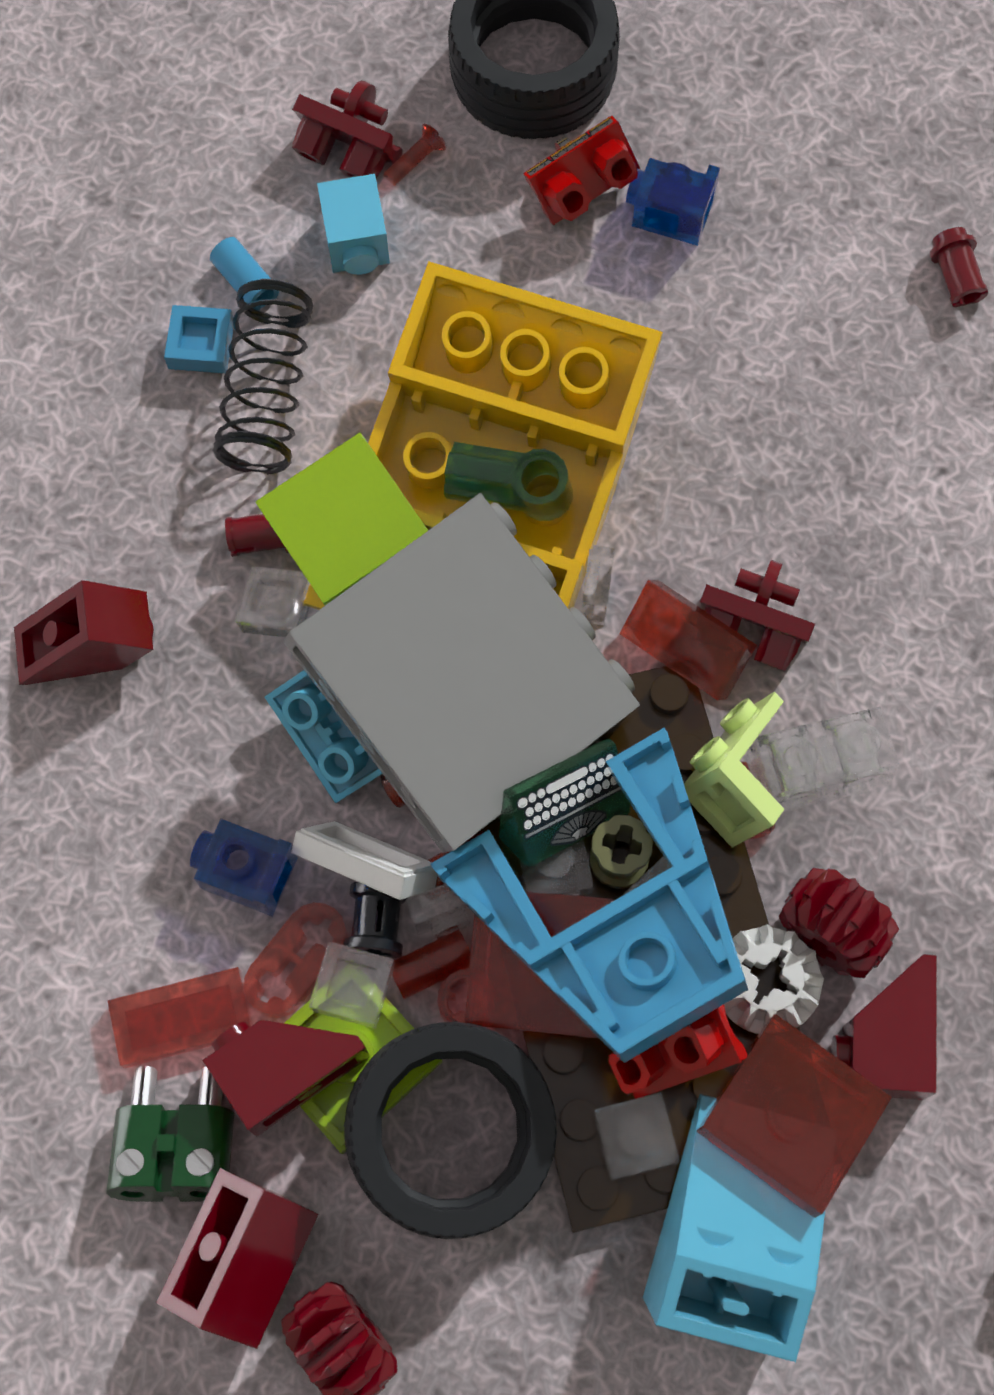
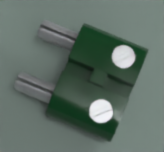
(169, 1151)

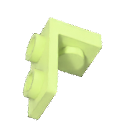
(723, 786)

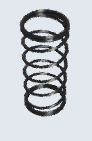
(241, 434)

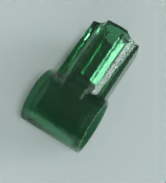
(504, 479)

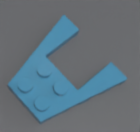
(646, 957)

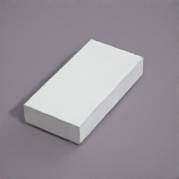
(365, 859)

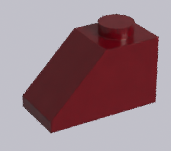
(84, 633)
(897, 1035)
(278, 1067)

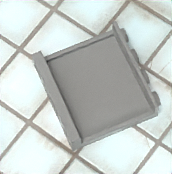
(462, 670)

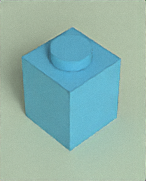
(354, 224)

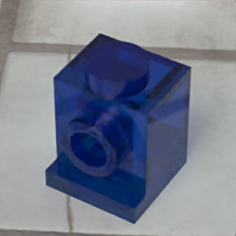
(673, 199)
(259, 881)

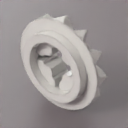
(799, 971)

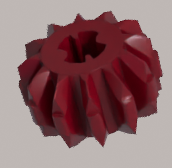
(839, 922)
(338, 1343)

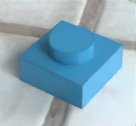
(199, 339)

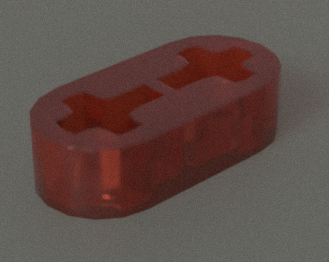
(283, 950)

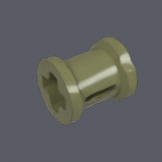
(604, 840)

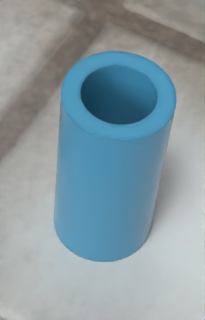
(240, 268)

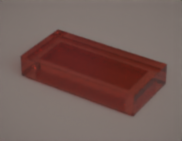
(687, 639)
(177, 1016)

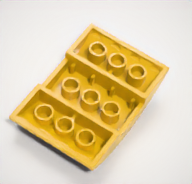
(517, 377)

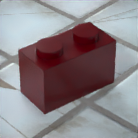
(237, 1259)

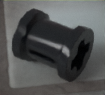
(363, 936)

